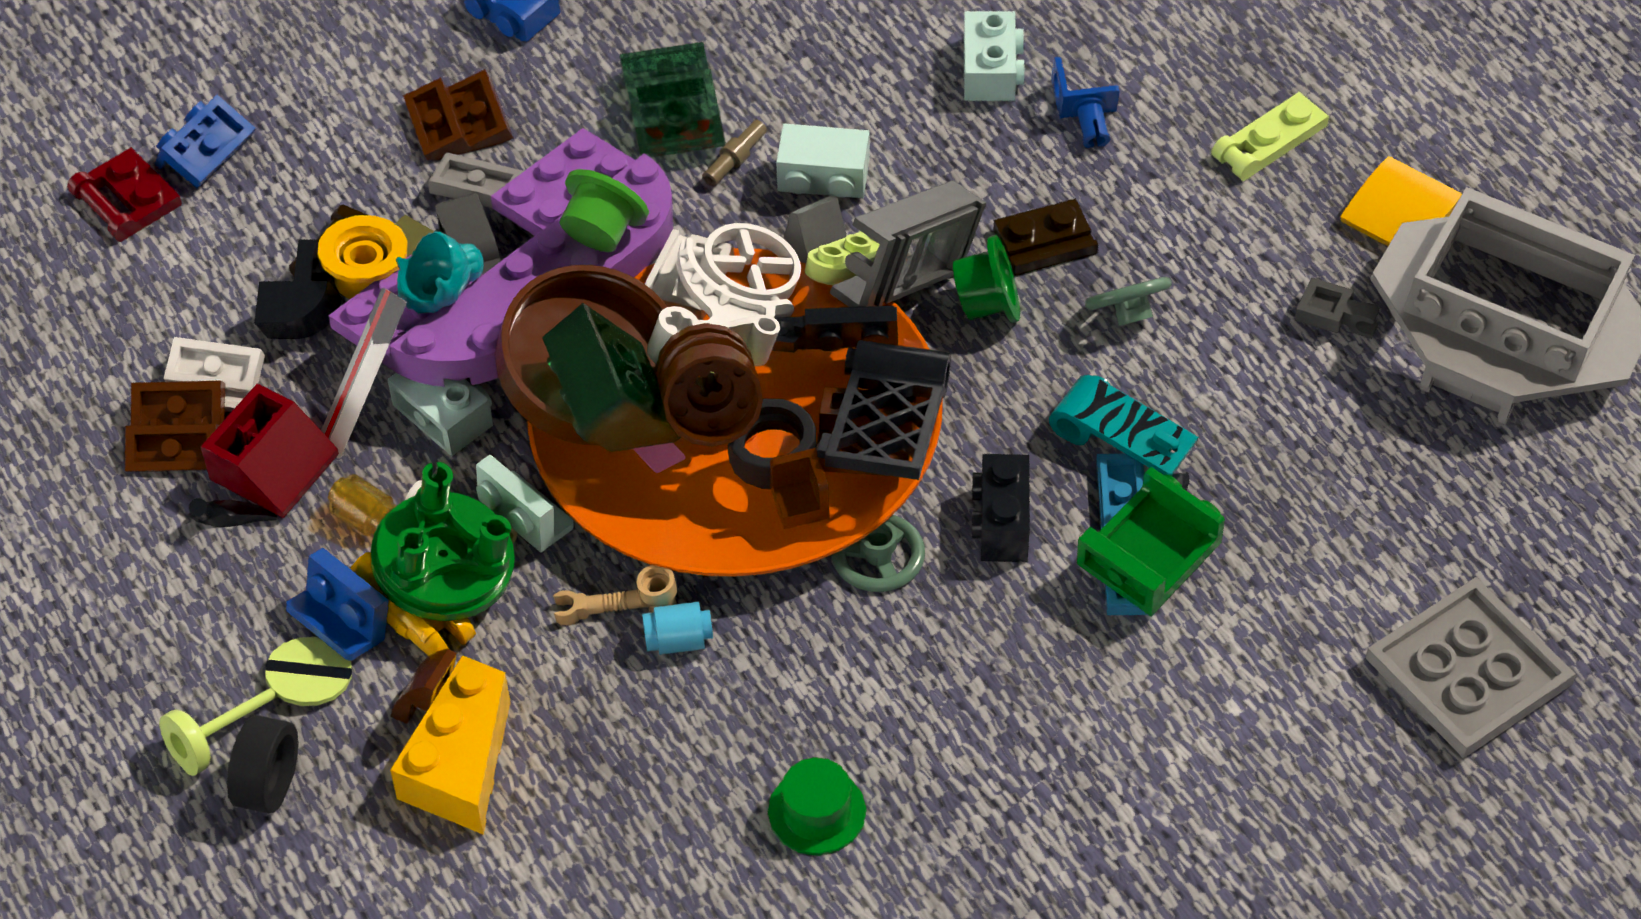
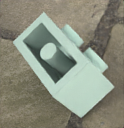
(991, 56)
(823, 160)
(446, 414)

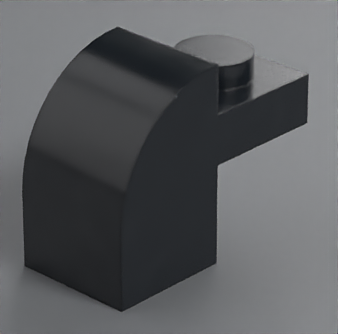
(297, 306)

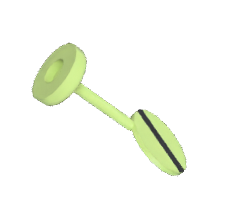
(297, 672)

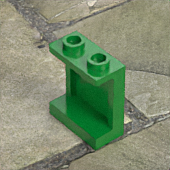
(1152, 542)

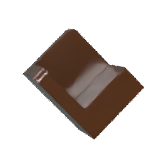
(799, 488)

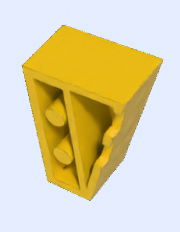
(456, 747)

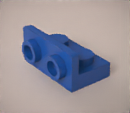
(205, 141)
(340, 607)

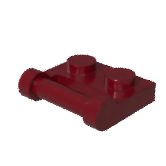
(134, 185)

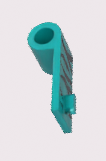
(1121, 421)

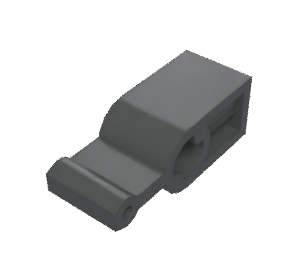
(468, 224)

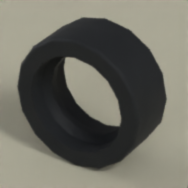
(774, 415)
(262, 764)

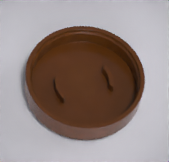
(538, 309)

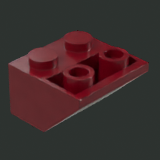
(268, 451)

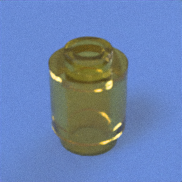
(359, 503)

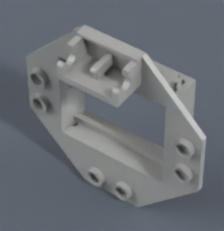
(1488, 349)

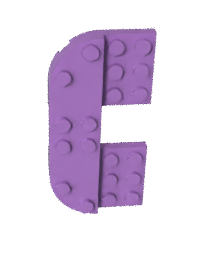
(463, 336)

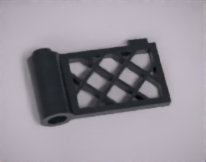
(897, 375)

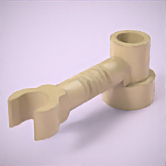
(655, 589)

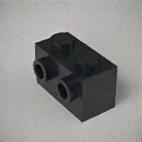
(1005, 507)

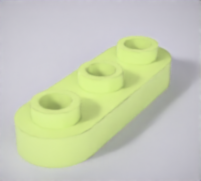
(827, 261)

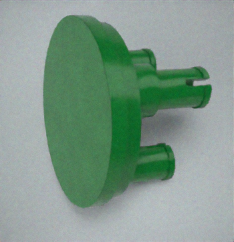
(442, 552)

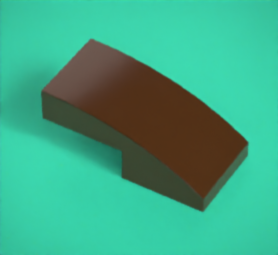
(424, 685)

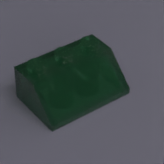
(607, 383)

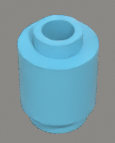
(677, 628)

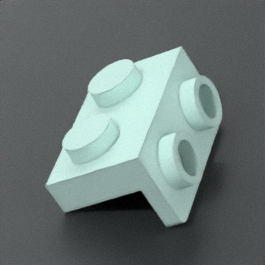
(521, 504)

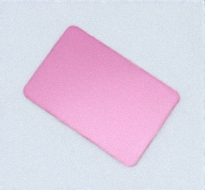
(660, 456)

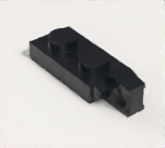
(837, 328)

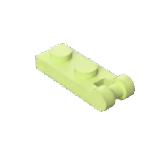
(1270, 136)

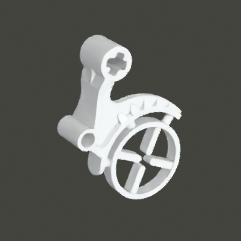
(740, 308)

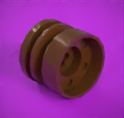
(717, 404)

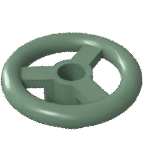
(1130, 301)
(878, 551)

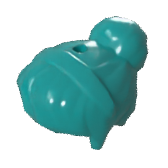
(437, 272)

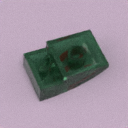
(671, 100)

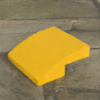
(1397, 196)

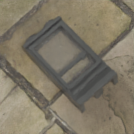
(916, 246)

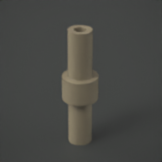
(734, 153)

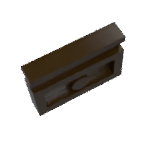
(1045, 236)

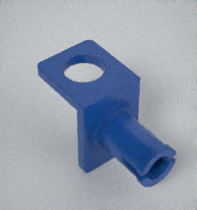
(1086, 104)

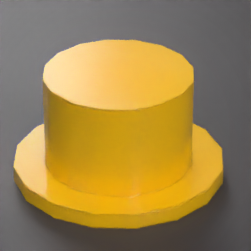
(361, 251)

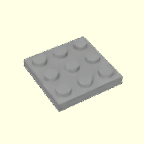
(1470, 667)

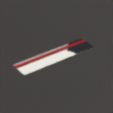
(363, 368)

